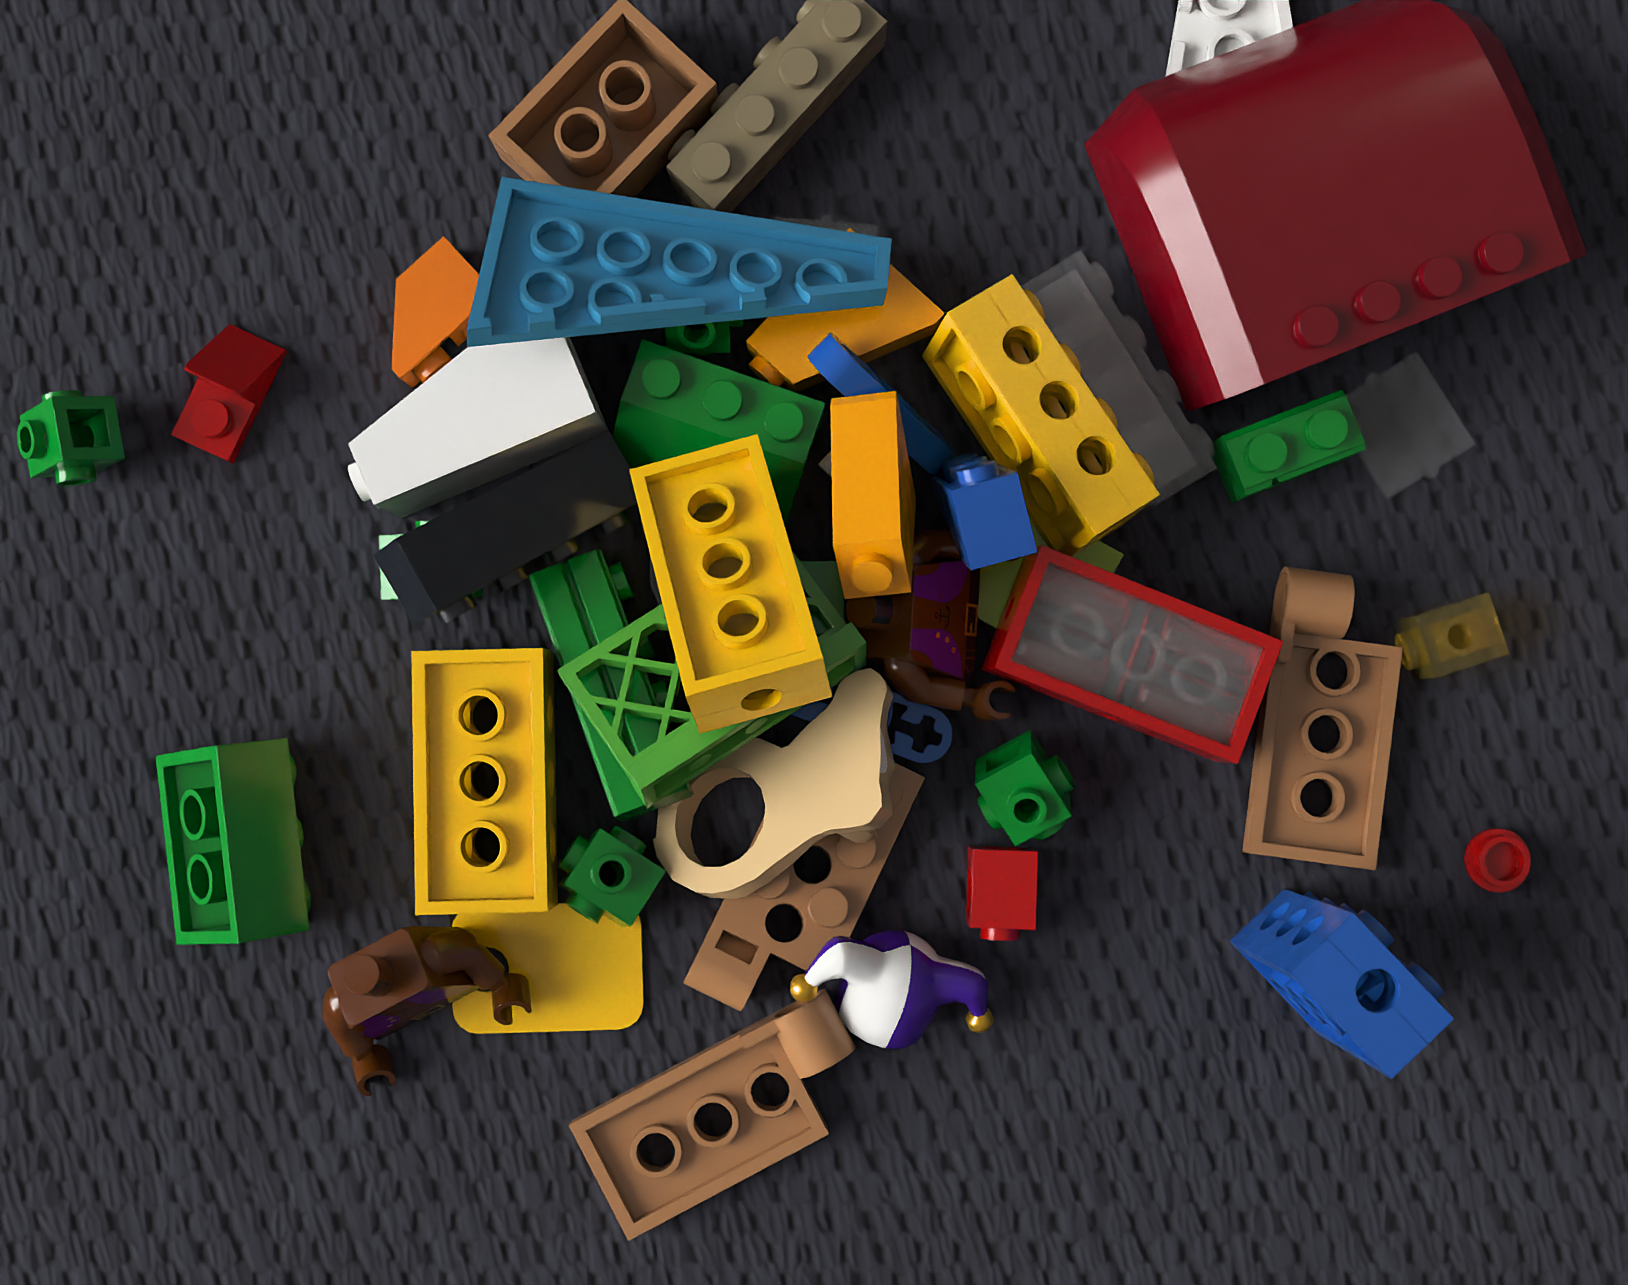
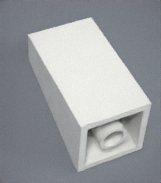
(476, 423)

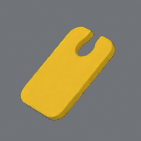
(576, 971)

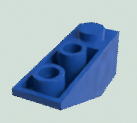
(983, 510)

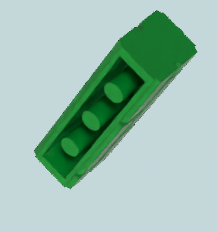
(581, 609)

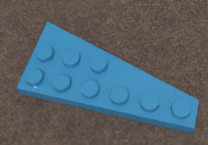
(619, 263)

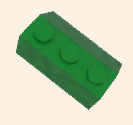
(688, 405)
(233, 842)

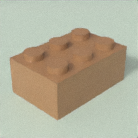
(607, 109)

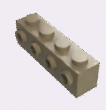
(776, 103)

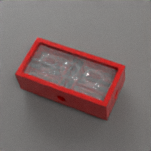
(1132, 655)

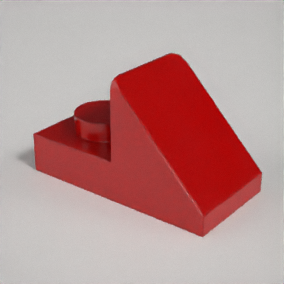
(230, 388)

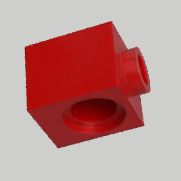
(1001, 891)

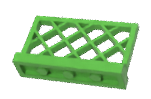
(684, 751)

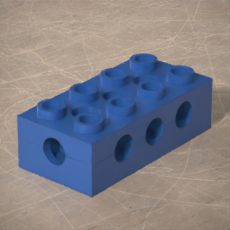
(1345, 979)

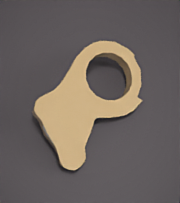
(817, 786)

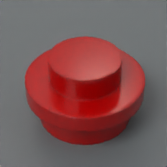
(1497, 860)

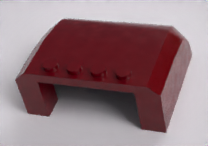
(1328, 190)

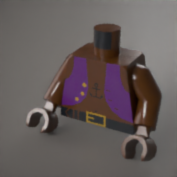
(931, 632)
(403, 982)

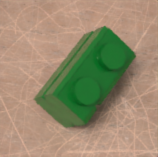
(1287, 446)

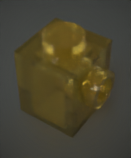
(1451, 637)

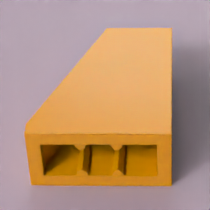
(870, 332)
(871, 496)

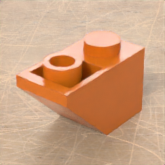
(430, 306)

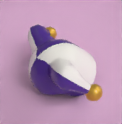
(893, 986)

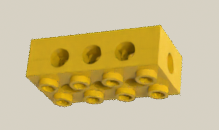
(1022, 426)
(729, 585)
(447, 804)

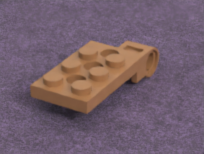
(1311, 617)
(738, 936)
(788, 1042)

